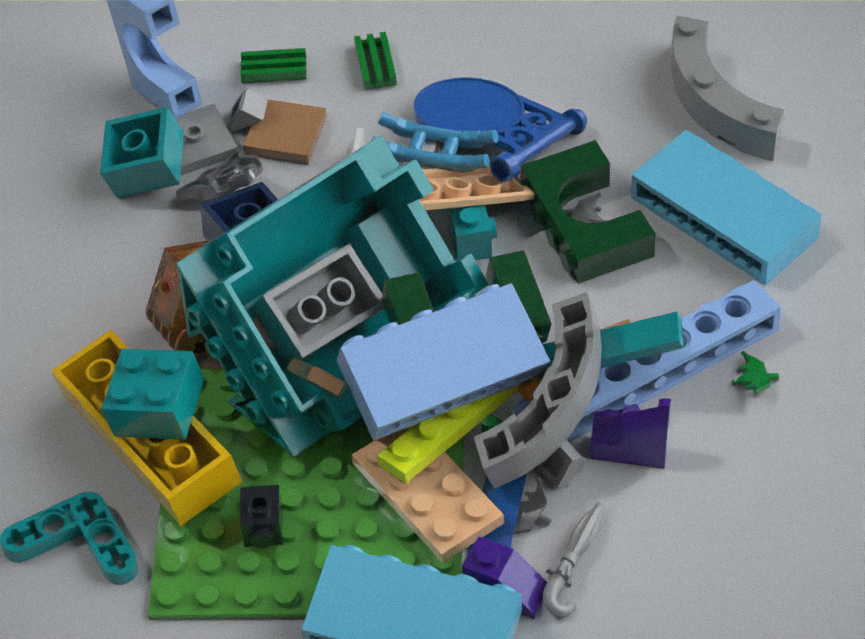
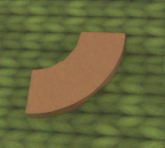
(317, 378)

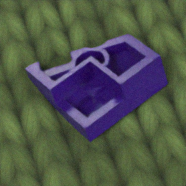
(632, 435)

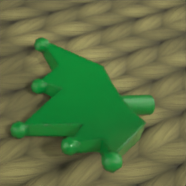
(755, 375)

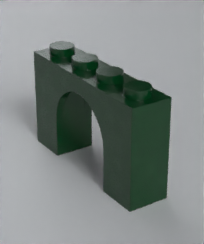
(584, 247)
(407, 295)

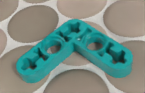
(76, 524)

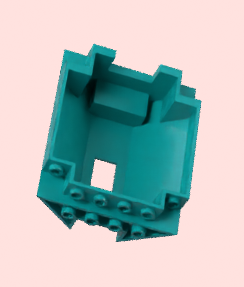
(354, 202)

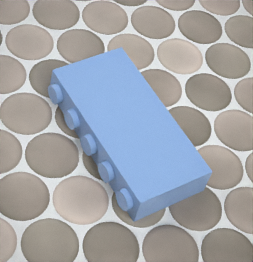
(442, 360)

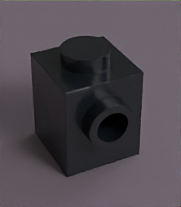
(261, 516)

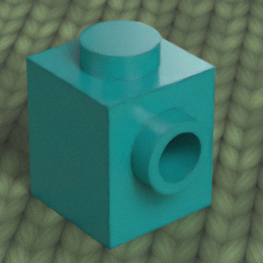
(472, 231)

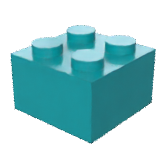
(142, 152)
(153, 394)

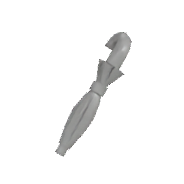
(561, 573)

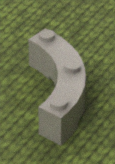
(713, 101)
(558, 401)

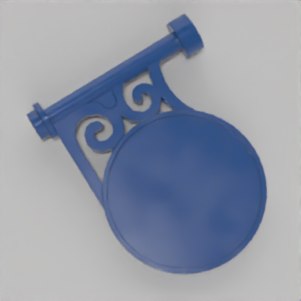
(488, 105)

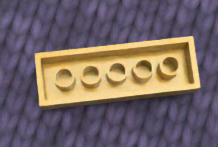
(178, 473)

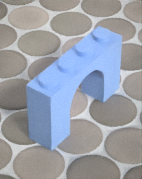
(147, 63)

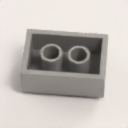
(319, 305)

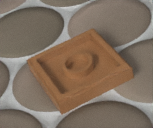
(286, 132)

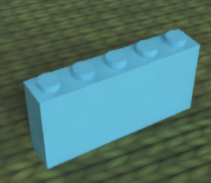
(726, 206)
(395, 600)

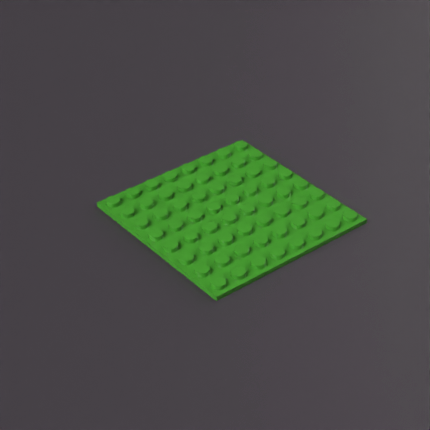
(325, 502)

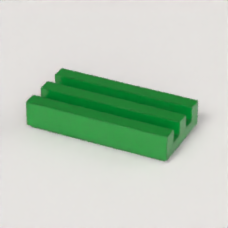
(372, 43)
(273, 65)

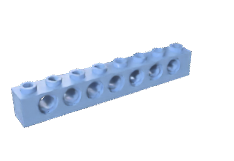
(708, 337)

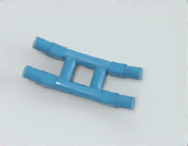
(452, 139)

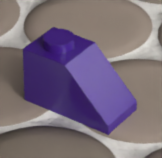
(499, 564)

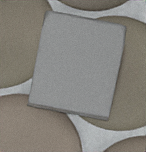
(247, 110)

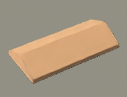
(471, 189)

